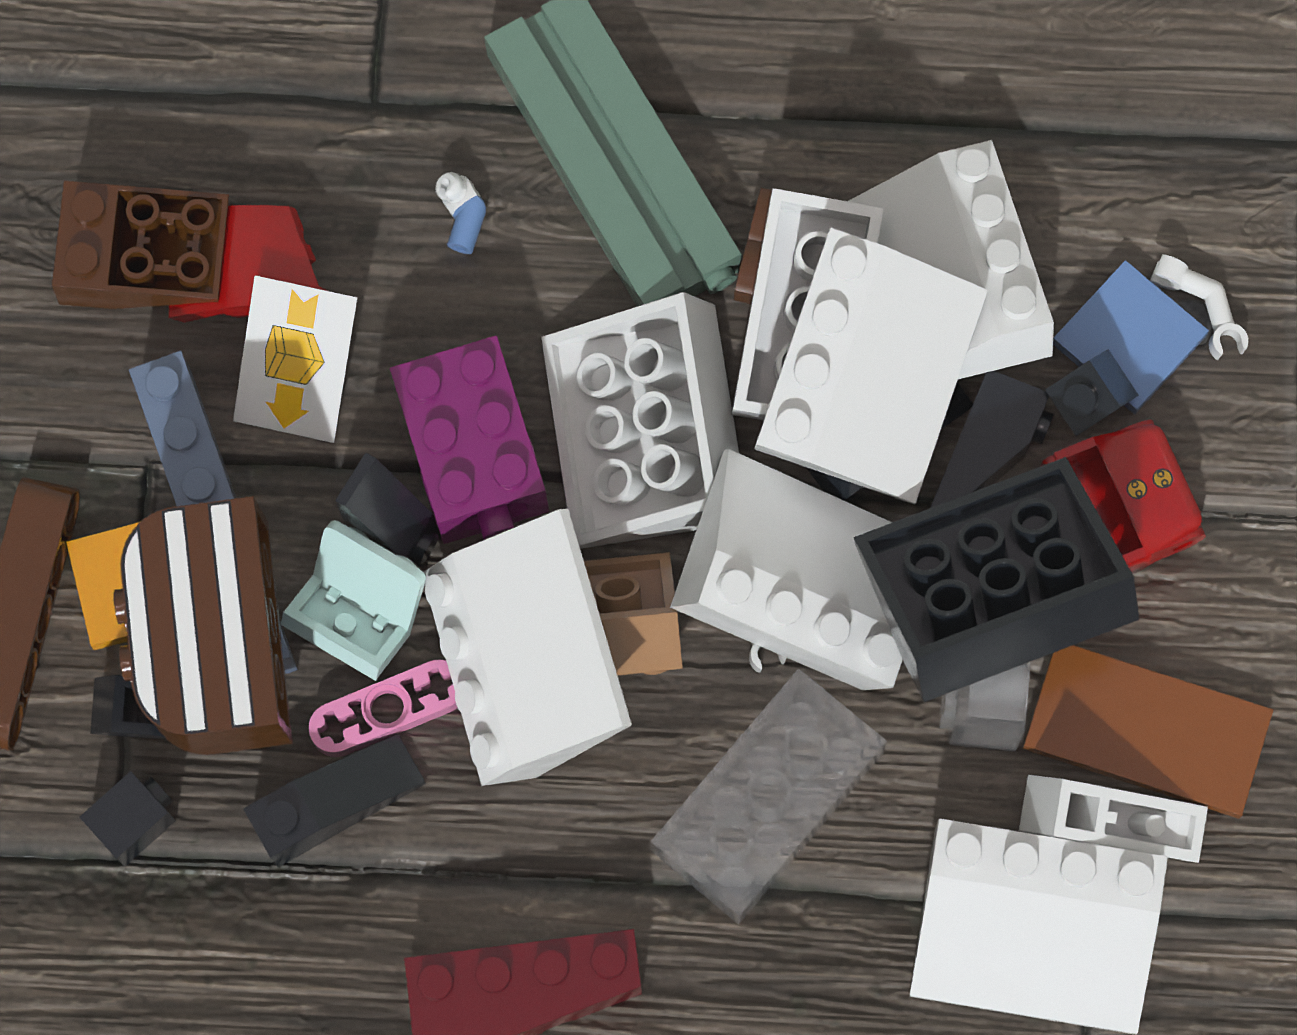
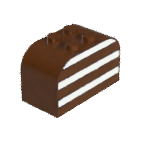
(205, 627)

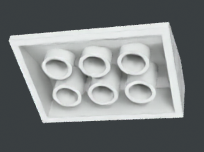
(964, 222)
(871, 366)
(640, 418)
(786, 574)
(526, 649)
(1038, 926)

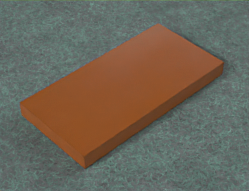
(1148, 729)

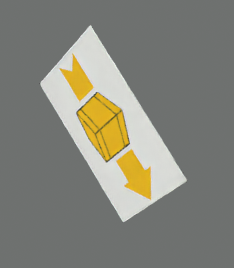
(294, 359)

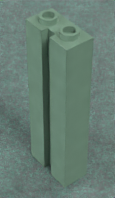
(613, 153)

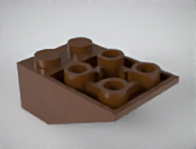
(138, 246)

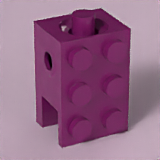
(470, 440)

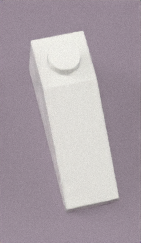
(1113, 818)

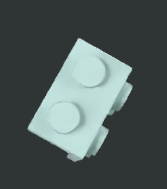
(357, 600)

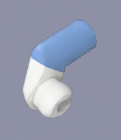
(466, 208)

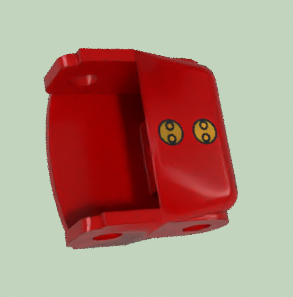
(1137, 492)

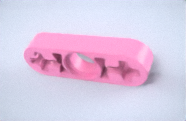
(394, 685)

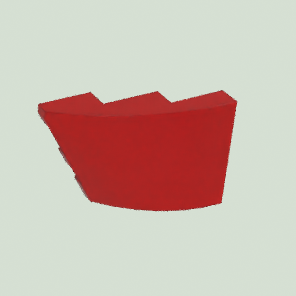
(257, 243)

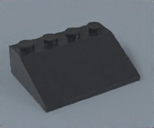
(998, 578)

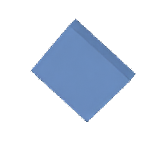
(1138, 326)

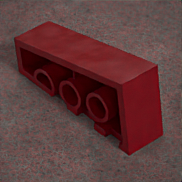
(521, 984)

